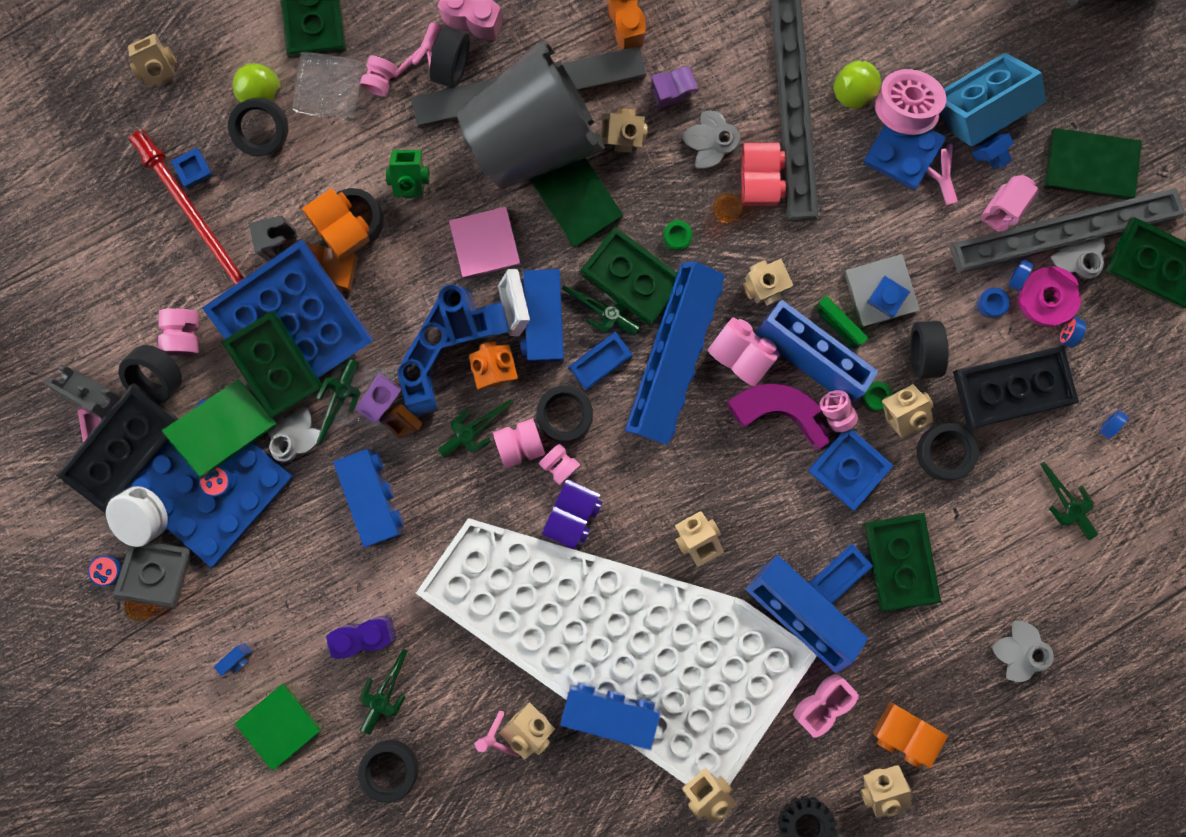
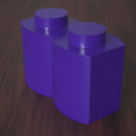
(571, 514)
(356, 637)

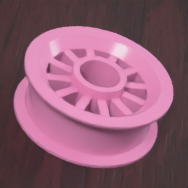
(910, 102)

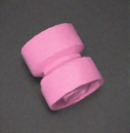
(178, 331)
(519, 443)

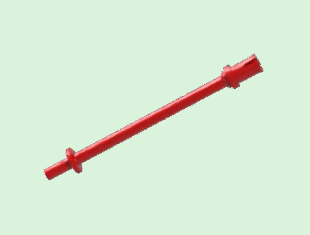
(154, 159)

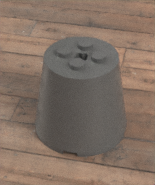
(528, 120)

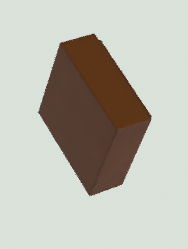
(400, 421)

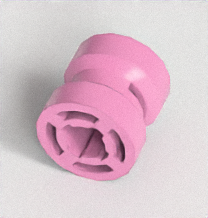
(378, 76)
(838, 411)
(564, 469)

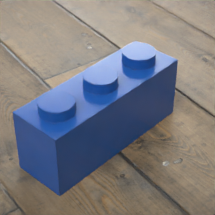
(544, 307)
(369, 497)
(611, 715)

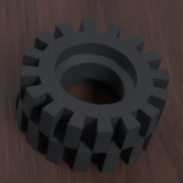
(807, 807)

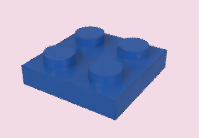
(903, 155)
(850, 468)

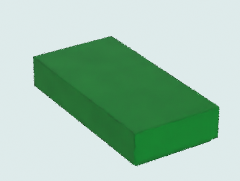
(840, 322)

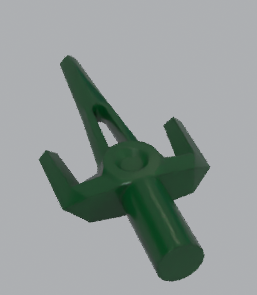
(611, 315)
(340, 389)
(466, 435)
(1074, 510)
(380, 702)

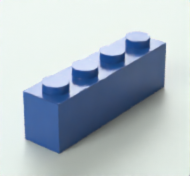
(816, 352)
(807, 614)

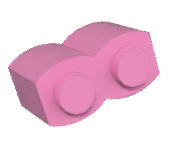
(480, 17)
(1010, 203)
(744, 351)
(830, 700)

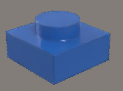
(192, 168)
(888, 296)
(234, 660)

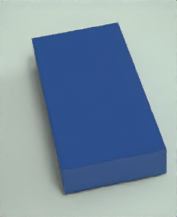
(600, 361)
(841, 573)

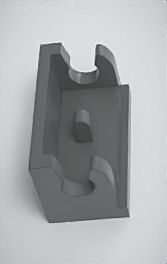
(269, 236)
(83, 392)

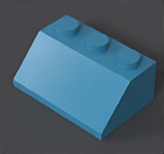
(992, 98)

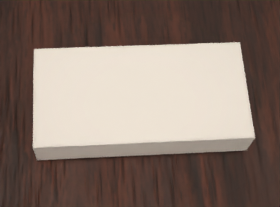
(513, 302)

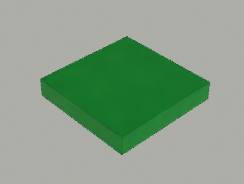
(278, 726)

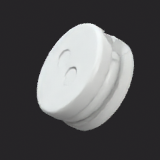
(136, 516)

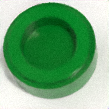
(677, 235)
(874, 395)

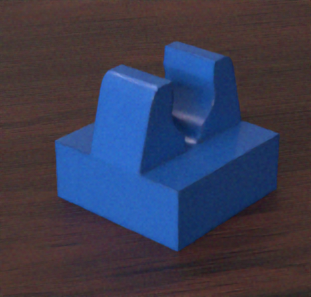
(995, 150)

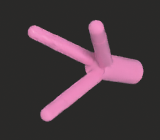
(426, 47)
(945, 180)
(490, 741)

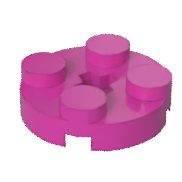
(1066, 294)

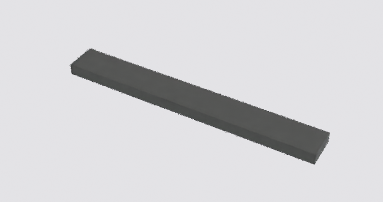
(585, 73)
(794, 110)
(1065, 231)

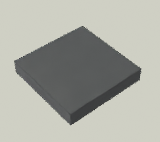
(153, 574)

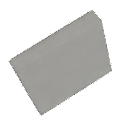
(865, 278)

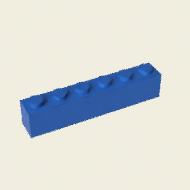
(675, 352)

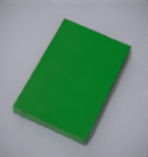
(219, 428)

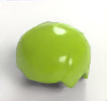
(255, 82)
(857, 84)

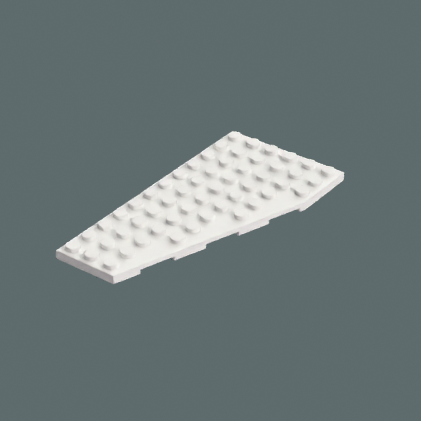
(582, 618)

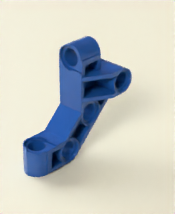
(457, 326)

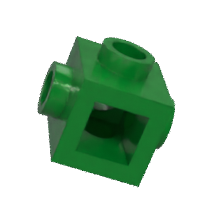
(407, 173)

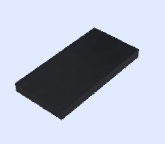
(1015, 387)
(118, 448)

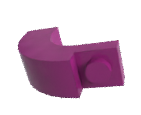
(781, 400)

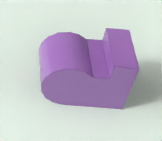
(673, 86)
(378, 398)

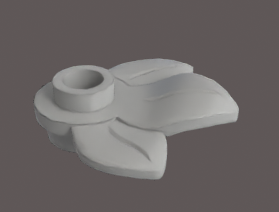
(706, 139)
(1072, 258)
(295, 432)
(1018, 652)

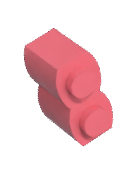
(761, 174)

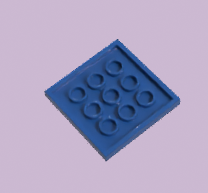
(304, 301)
(207, 522)

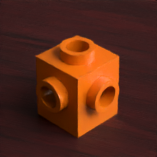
(493, 365)

